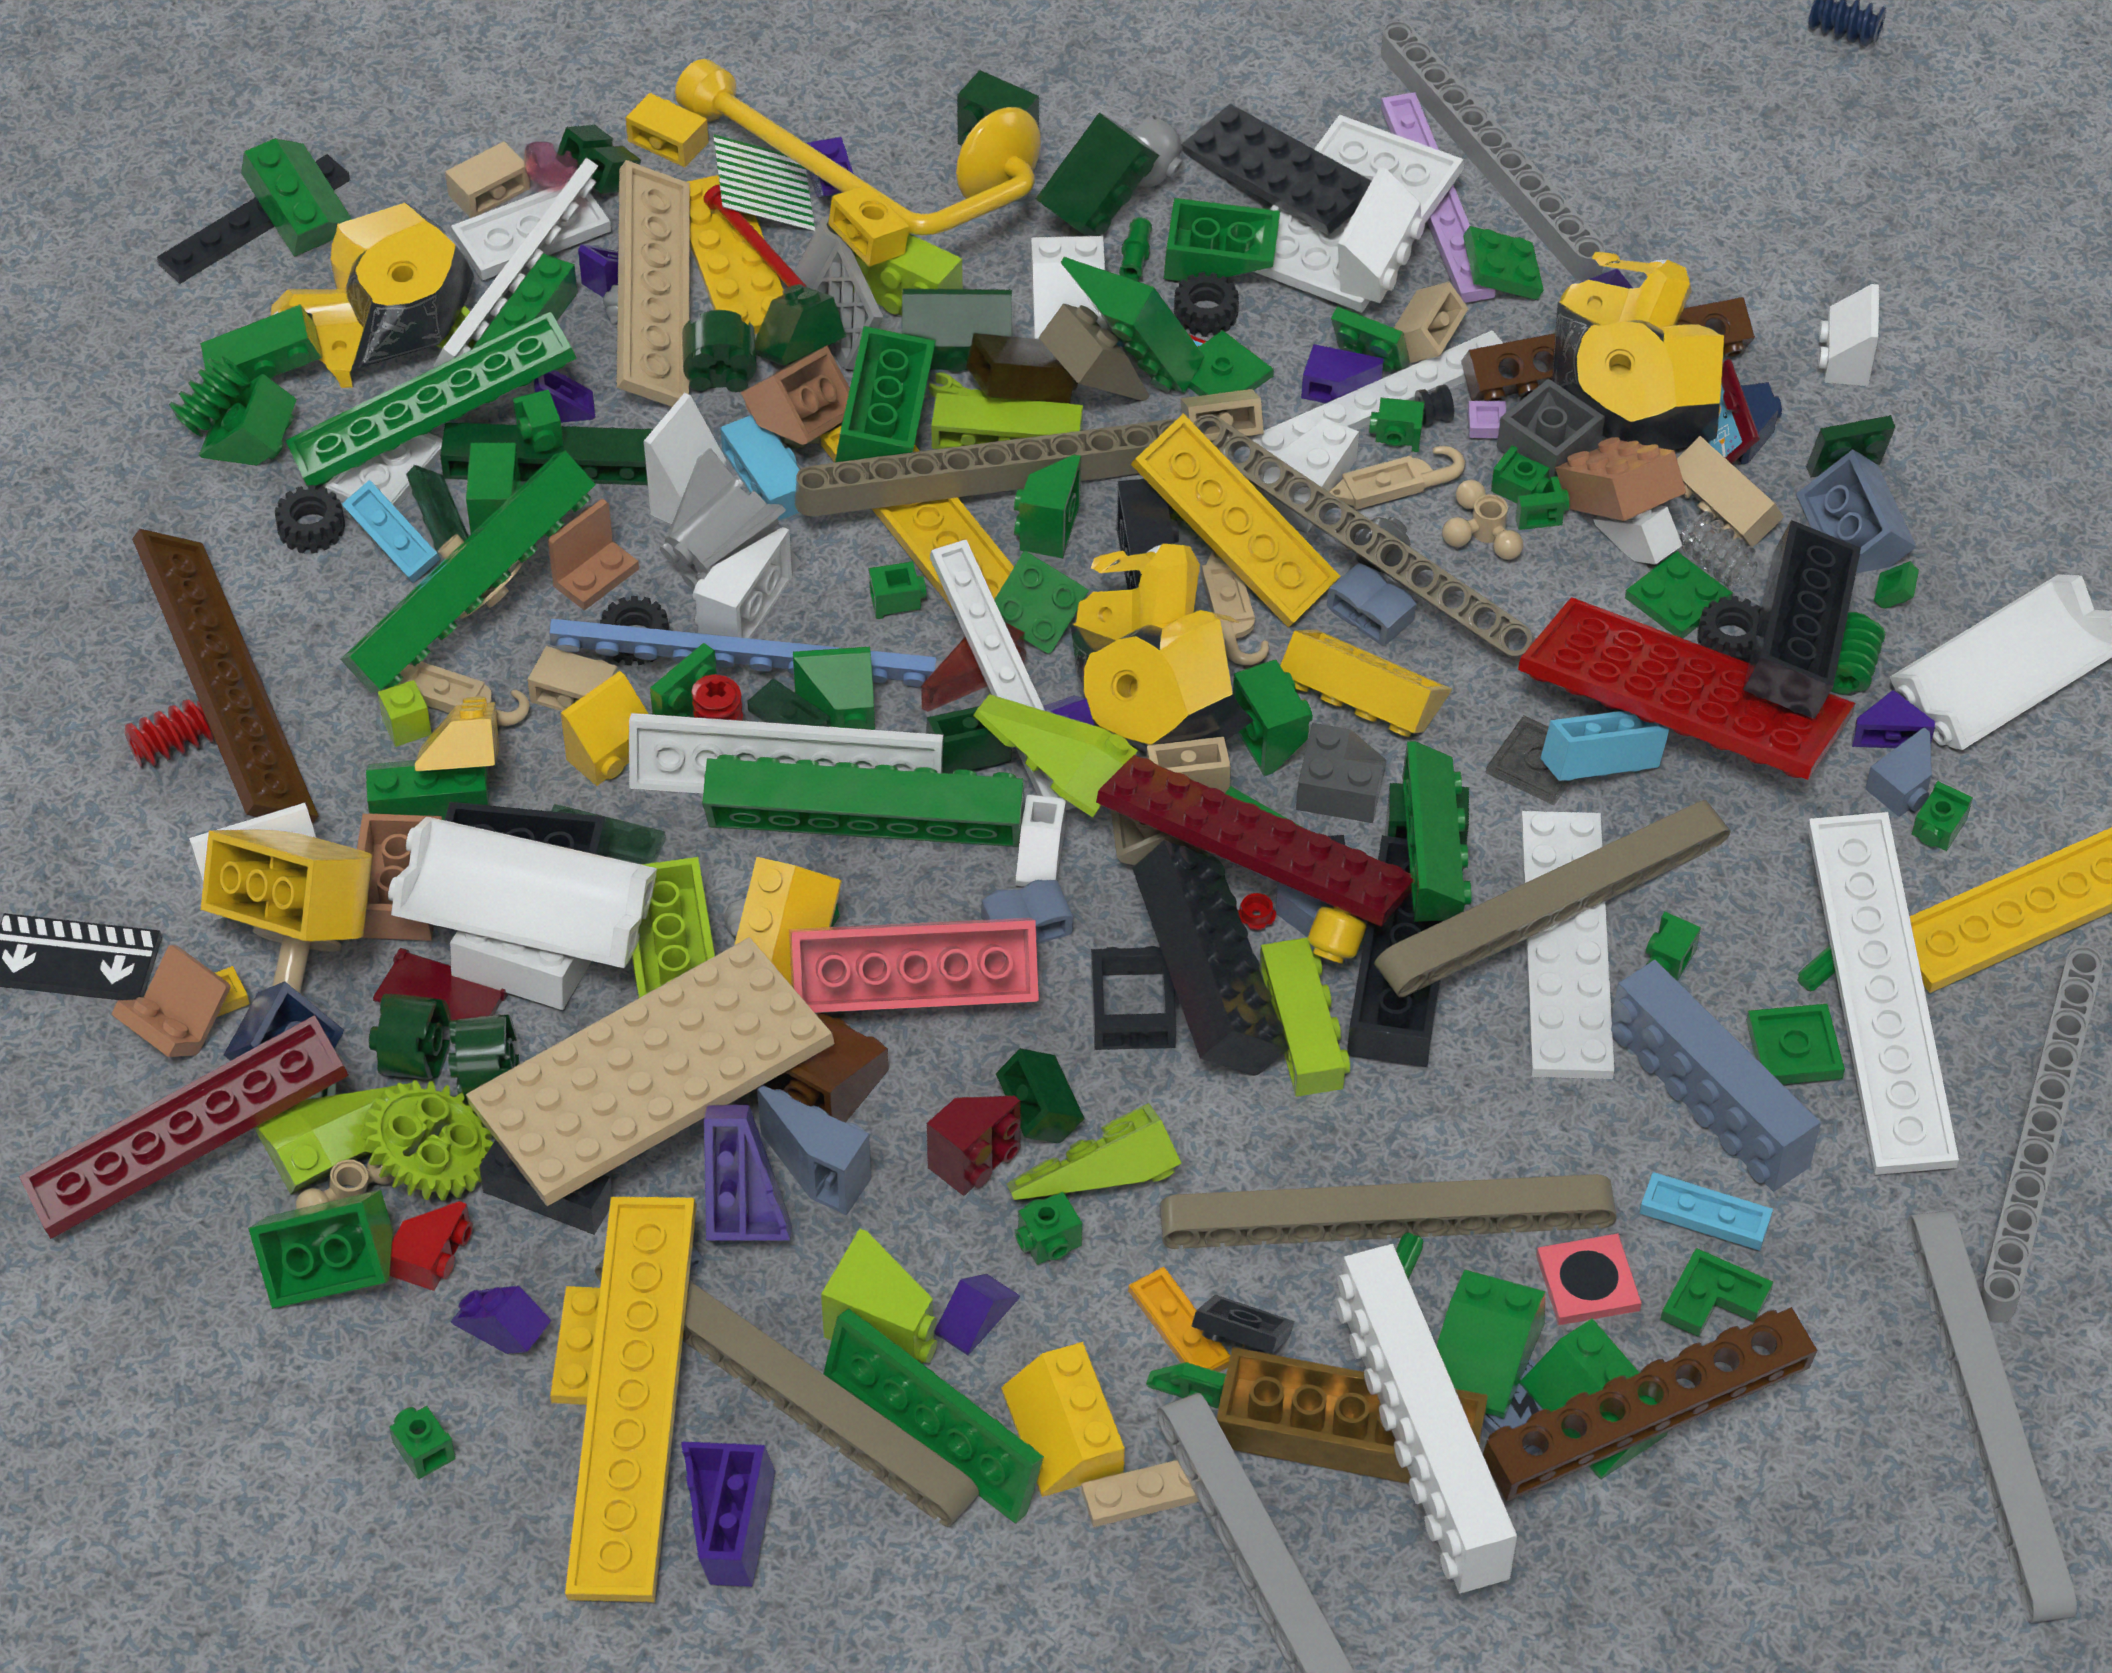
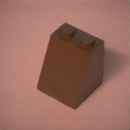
(839, 1075)

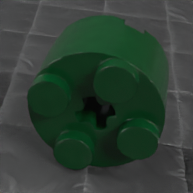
(719, 351)
(411, 1036)
(482, 1050)

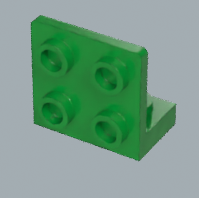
(1039, 601)

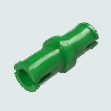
(1135, 248)

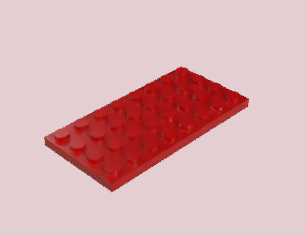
(1678, 687)

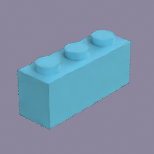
(761, 462)
(1602, 745)

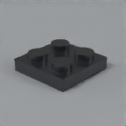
(1241, 1323)

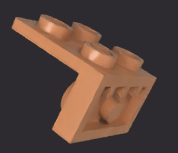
(586, 559)
(177, 1005)

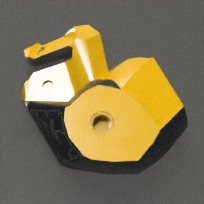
(394, 291)
(1633, 361)
(1150, 659)

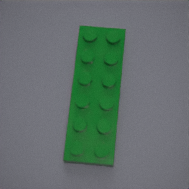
(933, 1414)

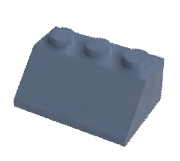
(1857, 507)

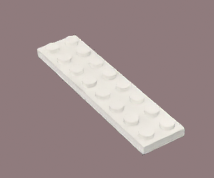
(673, 750)
(1567, 961)

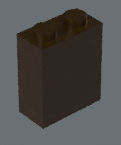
(1018, 369)

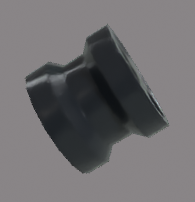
(1437, 404)

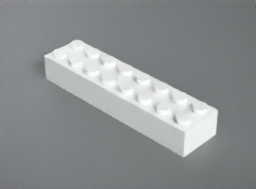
(1425, 1420)

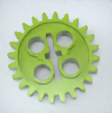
(416, 1117)

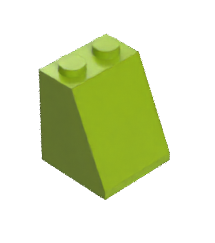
(881, 1294)

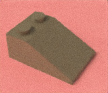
(1091, 352)

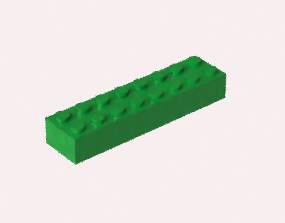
(863, 801)

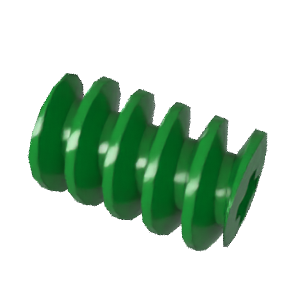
(209, 395)
(1858, 654)

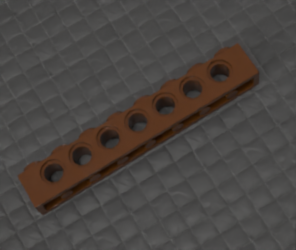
(1487, 384)
(1521, 1472)

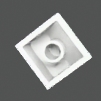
(1850, 338)

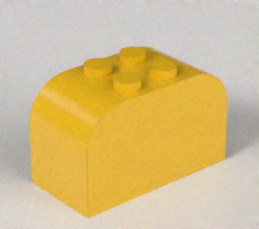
(287, 883)

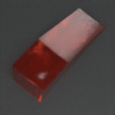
(960, 673)

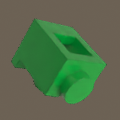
(538, 420)
(1398, 422)
(1519, 476)
(895, 588)
(1942, 816)
(1673, 944)
(421, 1441)

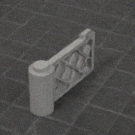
(822, 268)

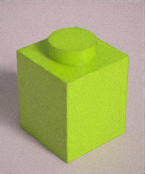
(404, 713)

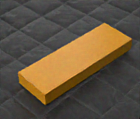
(1173, 1317)

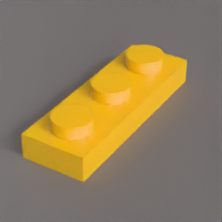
(575, 1346)

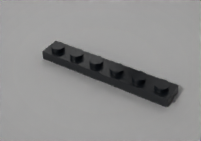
(232, 231)

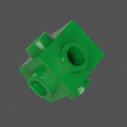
(1048, 1228)

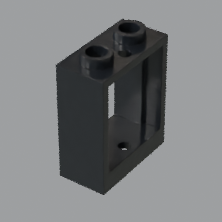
(1132, 1030)

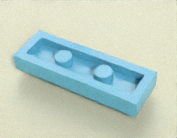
(391, 531)
(1706, 1211)

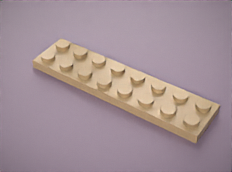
(652, 283)

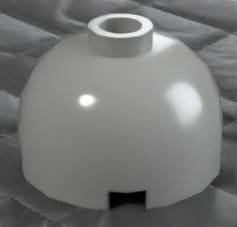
(1166, 143)

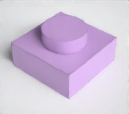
(1485, 418)

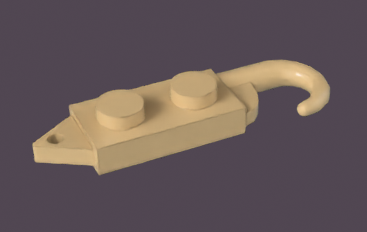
(1395, 479)
(1229, 597)
(446, 689)

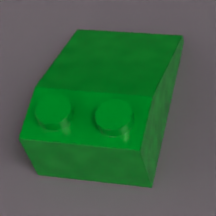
(1219, 239)
(1490, 1336)

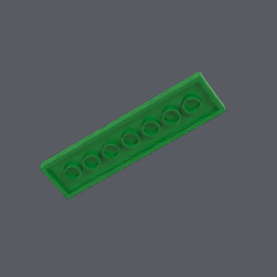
(430, 400)

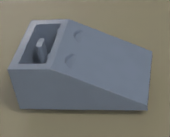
(819, 1151)

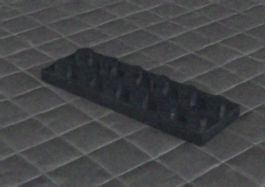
(1278, 168)

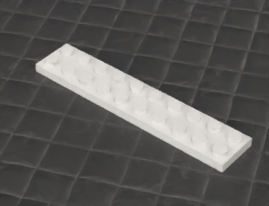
(1882, 994)

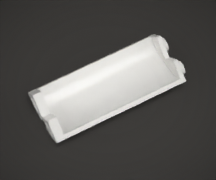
(2008, 661)
(523, 891)

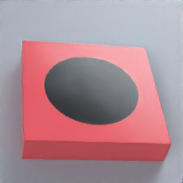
(1588, 1279)

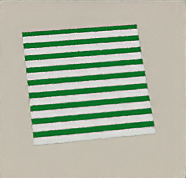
(763, 183)

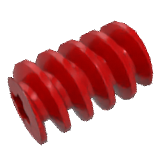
(717, 698)
(168, 732)

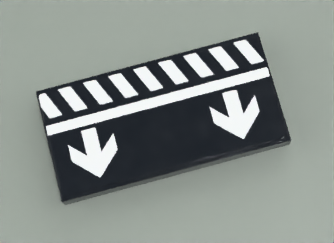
(76, 957)

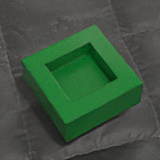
(1896, 585)

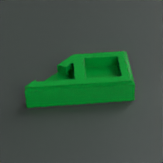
(1188, 1379)

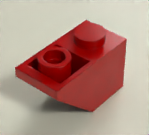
(427, 1244)

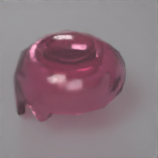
(546, 166)

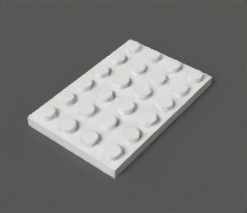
(1309, 256)

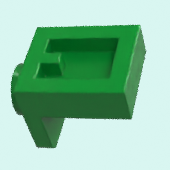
(1544, 508)

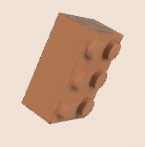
(1621, 478)
(386, 840)

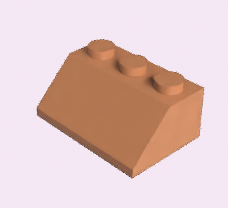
(800, 398)

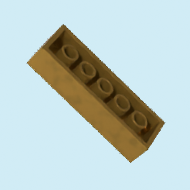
(1314, 1415)

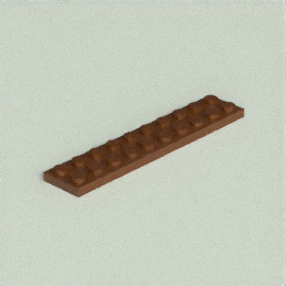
(223, 674)

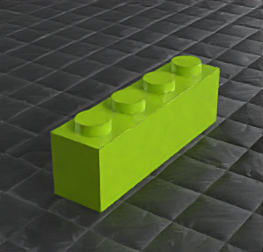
(980, 420)
(1302, 1007)

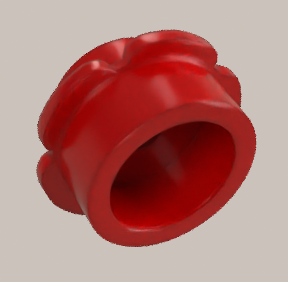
(1257, 903)

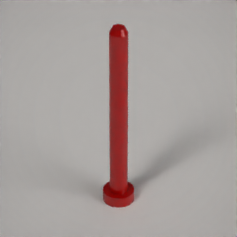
(713, 200)

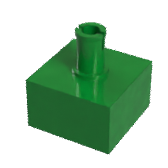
(491, 479)

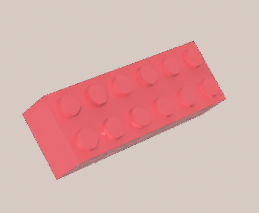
(915, 964)

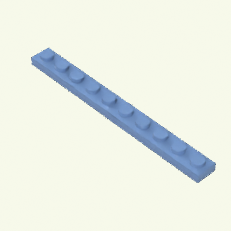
(757, 653)

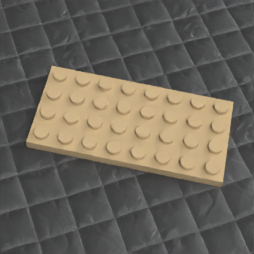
(649, 1070)

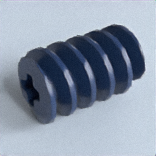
(1847, 19)

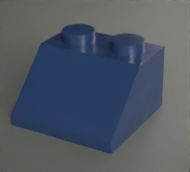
(273, 1013)

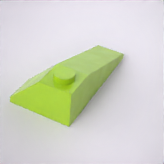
(1066, 750)
(317, 1135)
(1128, 1153)

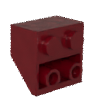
(973, 1139)

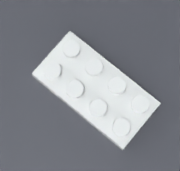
(497, 234)

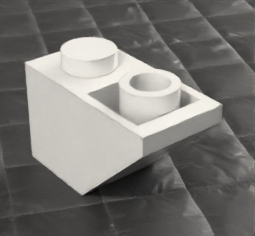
(1643, 537)
(1041, 839)

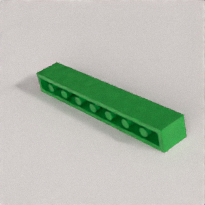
(468, 572)

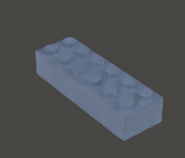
(1714, 1076)

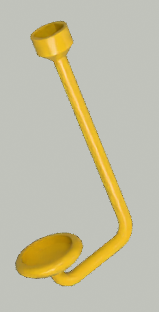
(990, 170)

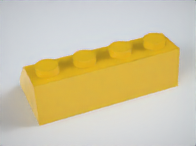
(1363, 681)

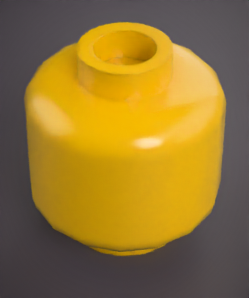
(1336, 934)

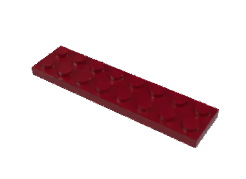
(1256, 839)
(182, 1126)

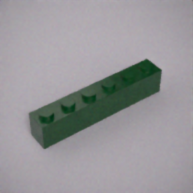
(603, 453)

